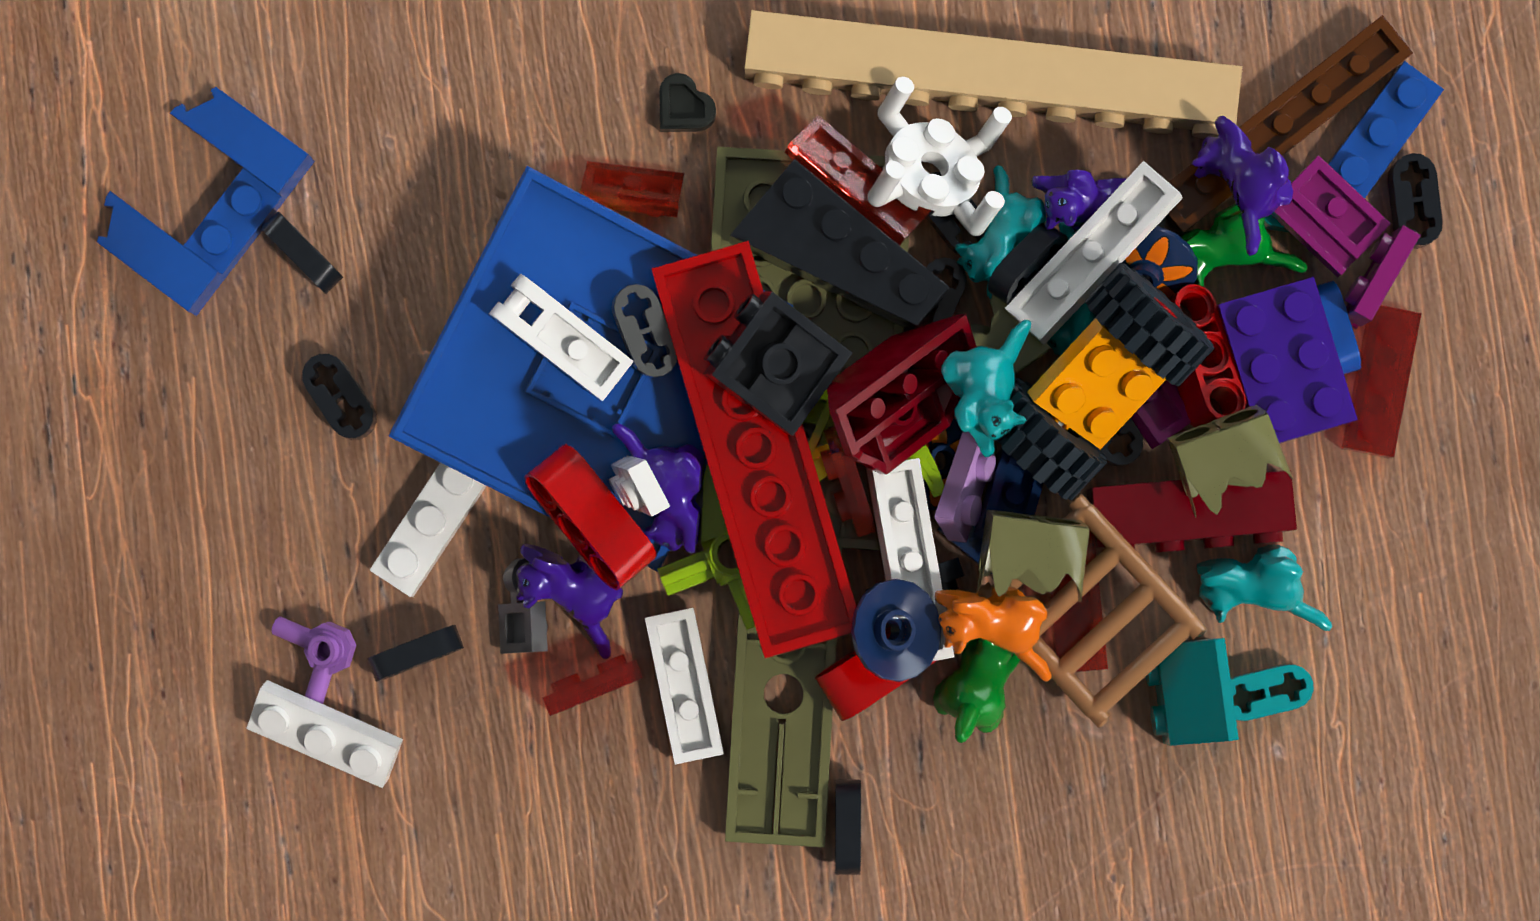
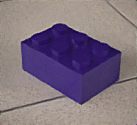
(1288, 359)

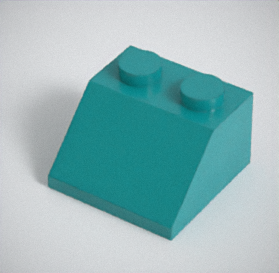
(1194, 695)

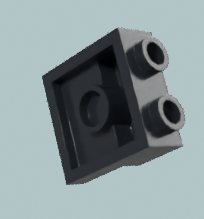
(775, 361)

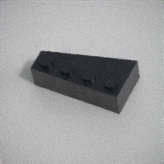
(828, 242)

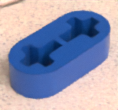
(1340, 326)

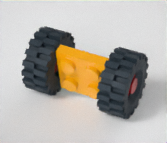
(1101, 381)

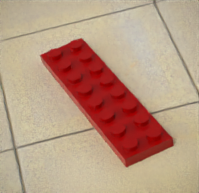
(758, 471)

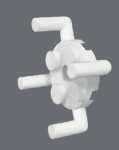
(941, 146)

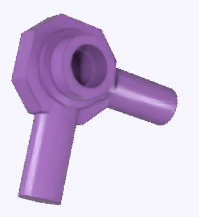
(327, 649)

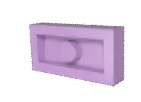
(961, 497)

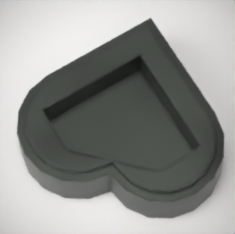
(683, 106)

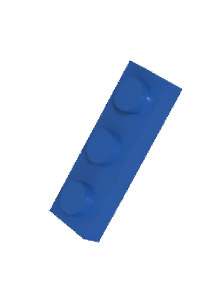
(1385, 128)

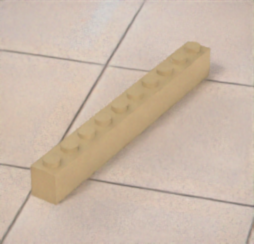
(991, 73)

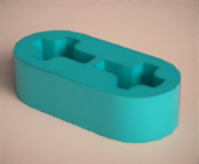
(1276, 703)

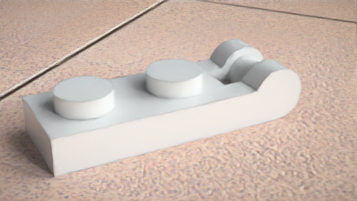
(563, 338)

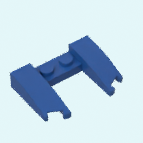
(268, 176)

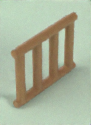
(1151, 588)

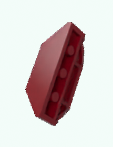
(897, 394)

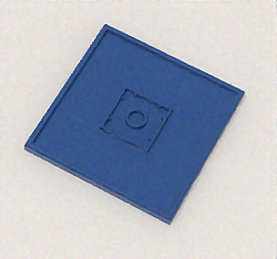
(500, 405)

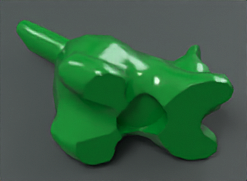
(1227, 246)
(976, 688)

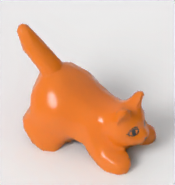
(1005, 621)

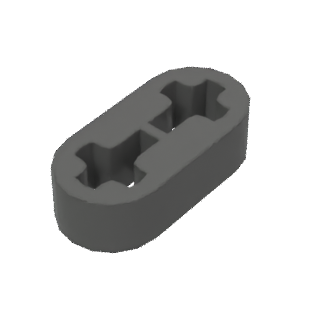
(633, 335)

